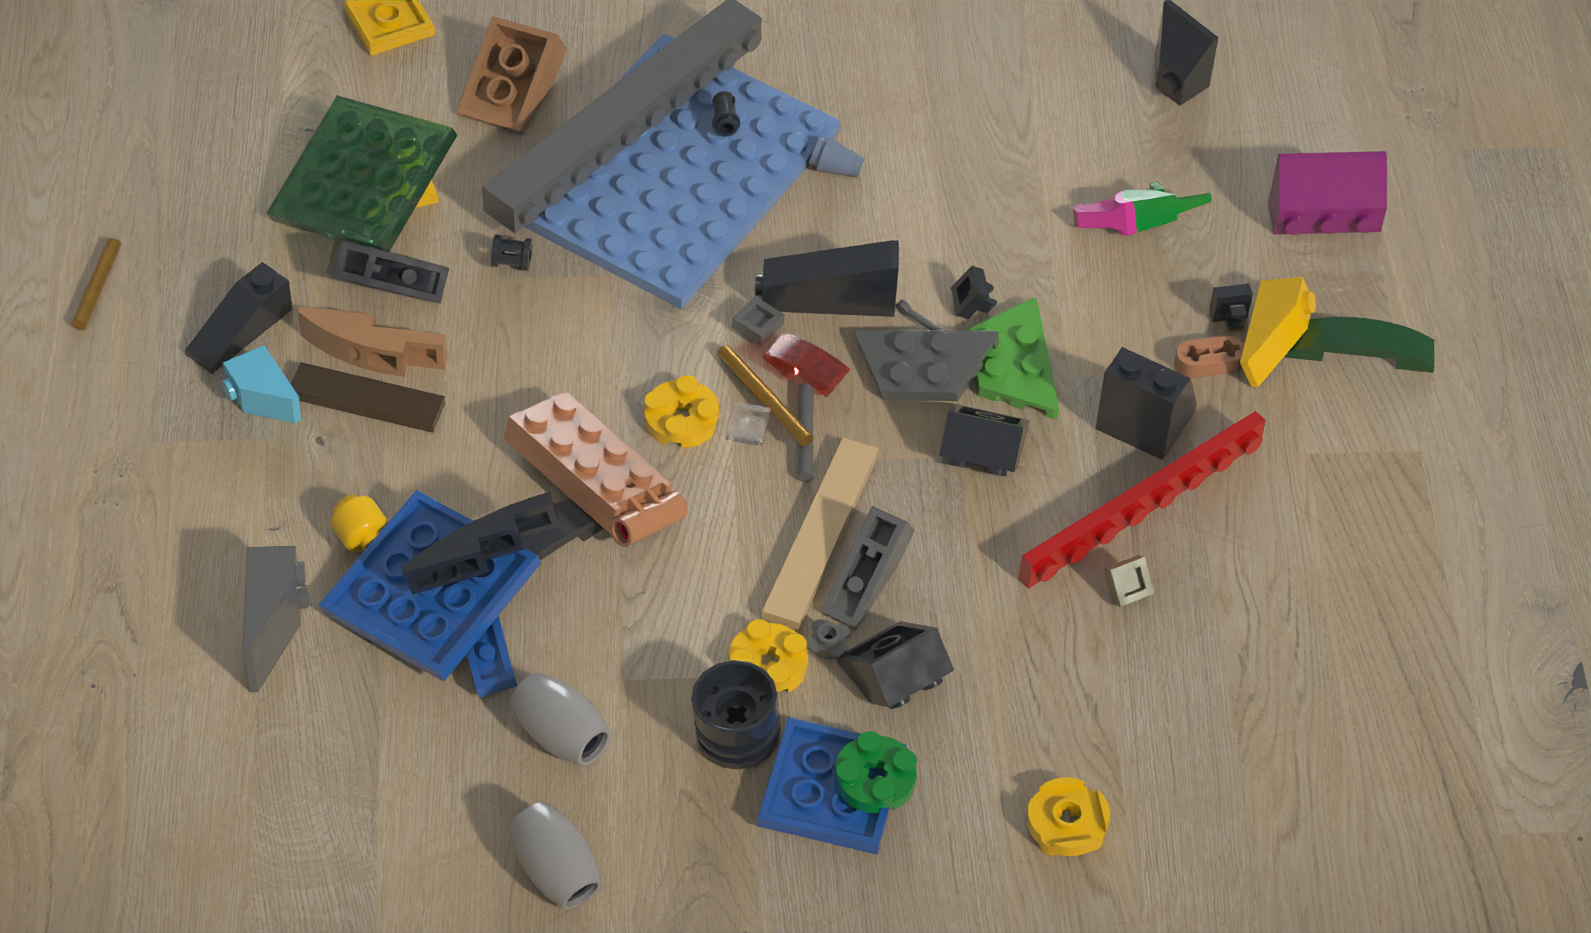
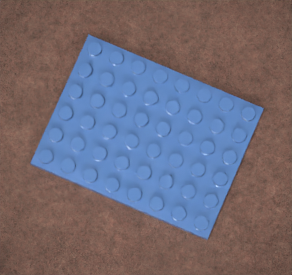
(685, 193)

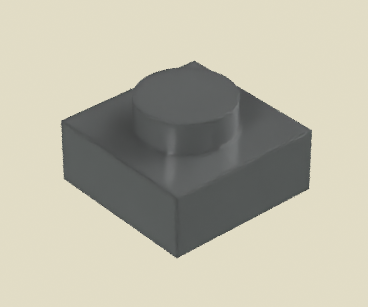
(758, 320)

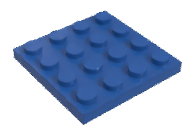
(434, 625)

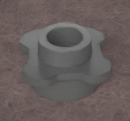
(824, 647)

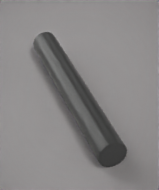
(805, 416)

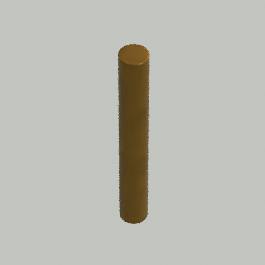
(96, 284)

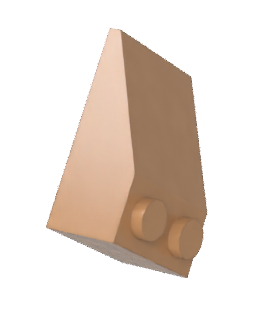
(511, 74)

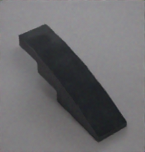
(466, 550)

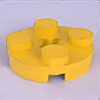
(683, 394)
(776, 640)
(1065, 838)

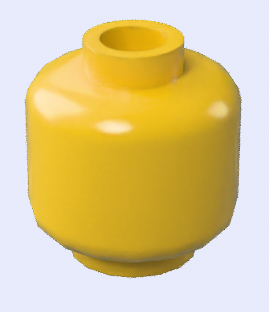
(357, 522)

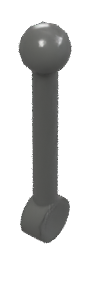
(905, 309)

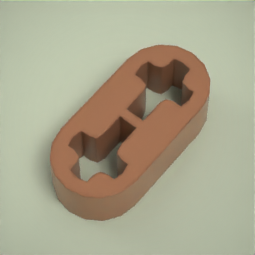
(1209, 356)

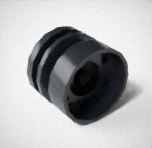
(736, 714)

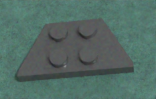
(924, 362)

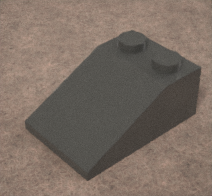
(272, 607)

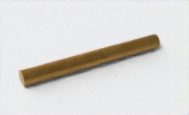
(765, 395)

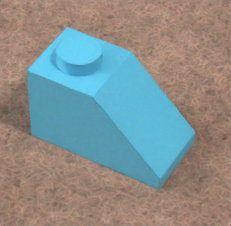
(260, 386)

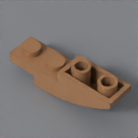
(361, 343)

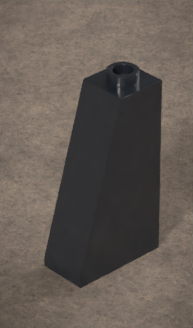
(833, 281)

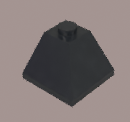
(1183, 54)

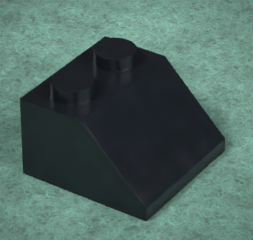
(983, 439)
(897, 663)

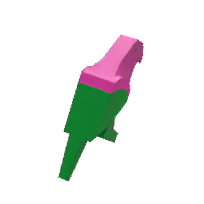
(1136, 210)

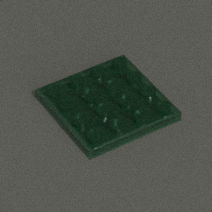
(362, 174)

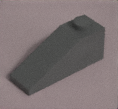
(868, 566)

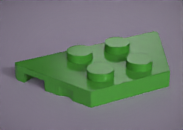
(1020, 364)

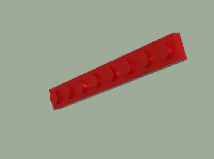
(1135, 503)

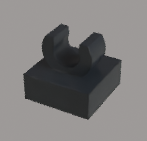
(972, 293)
(1231, 304)

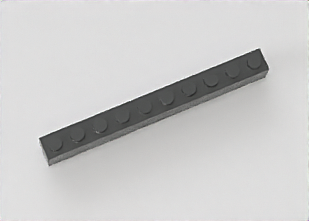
(621, 115)

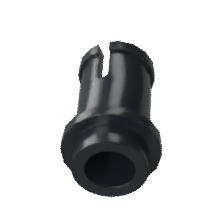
(726, 120)

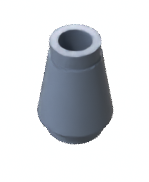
(835, 158)

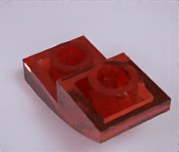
(797, 356)

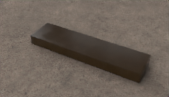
(368, 397)

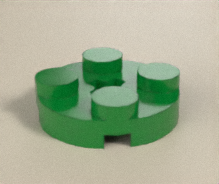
(880, 752)

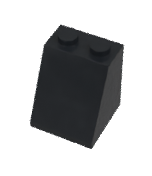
(1144, 403)

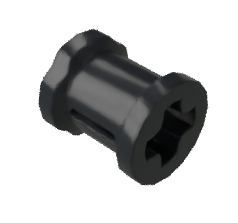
(521, 260)

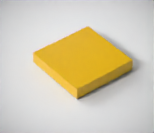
(388, 23)

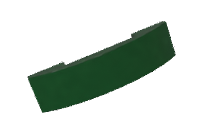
(1365, 338)

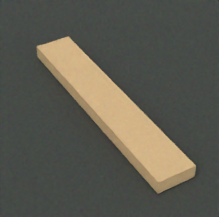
(820, 534)

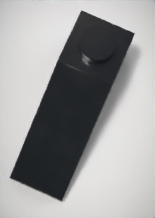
(387, 270)
(241, 317)

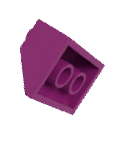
(1329, 192)

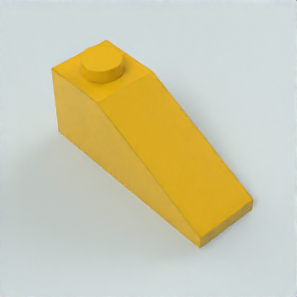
(1275, 325)

